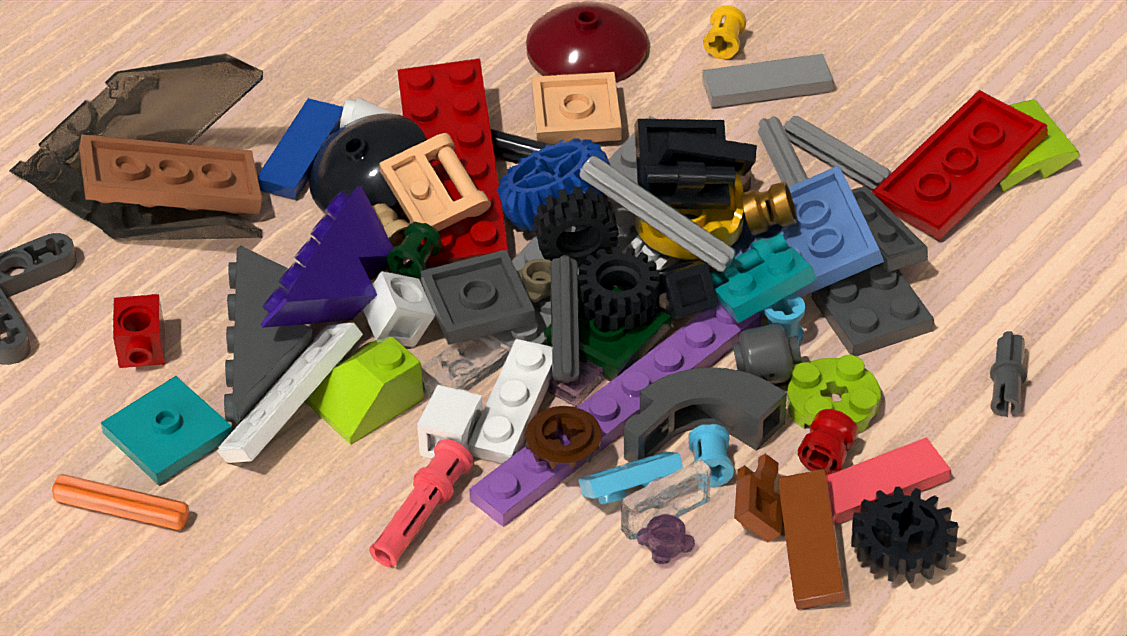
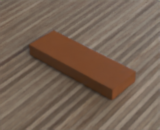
(811, 539)

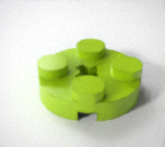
(840, 376)

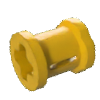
(724, 32)

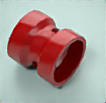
(828, 440)

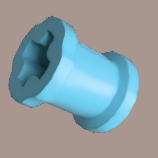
(788, 313)
(711, 446)

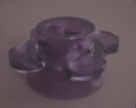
(665, 528)

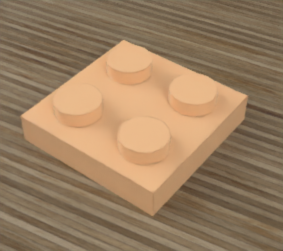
(576, 107)

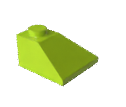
(368, 388)

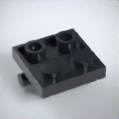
(686, 182)

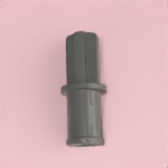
(1008, 374)

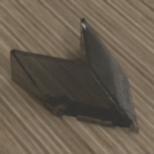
(151, 104)

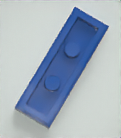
(294, 155)

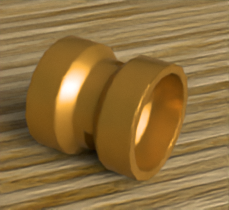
(760, 210)

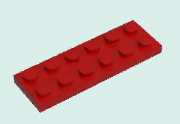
(453, 102)

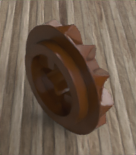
(575, 423)

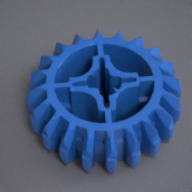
(544, 175)

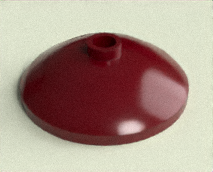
(587, 40)

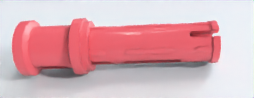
(431, 487)

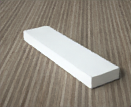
(289, 393)

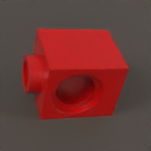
(139, 331)

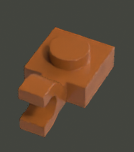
(757, 502)

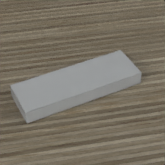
(767, 80)

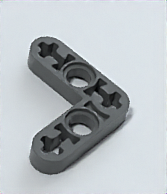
(46, 269)

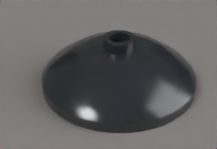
(354, 155)

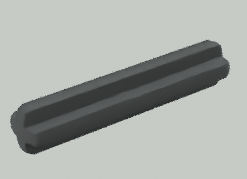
(565, 319)

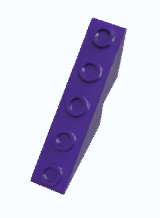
(334, 267)

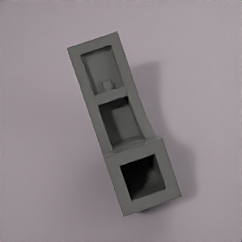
(699, 396)

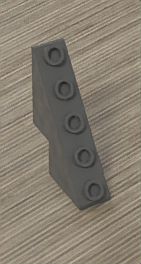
(258, 352)

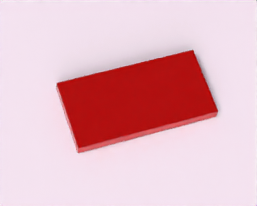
(960, 164)

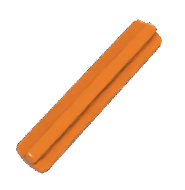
(120, 502)

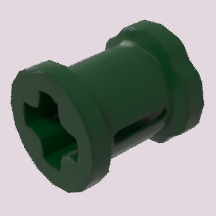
(411, 248)

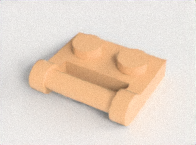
(421, 190)

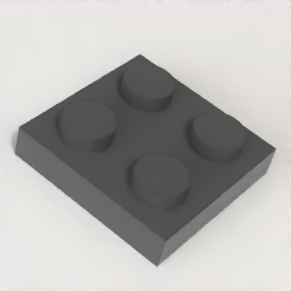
(477, 297)
(873, 310)

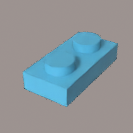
(612, 483)

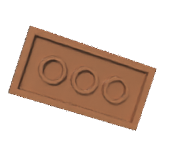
(169, 175)

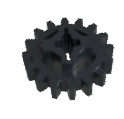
(904, 534)

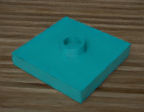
(166, 429)

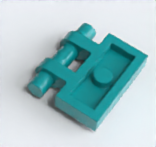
(773, 277)

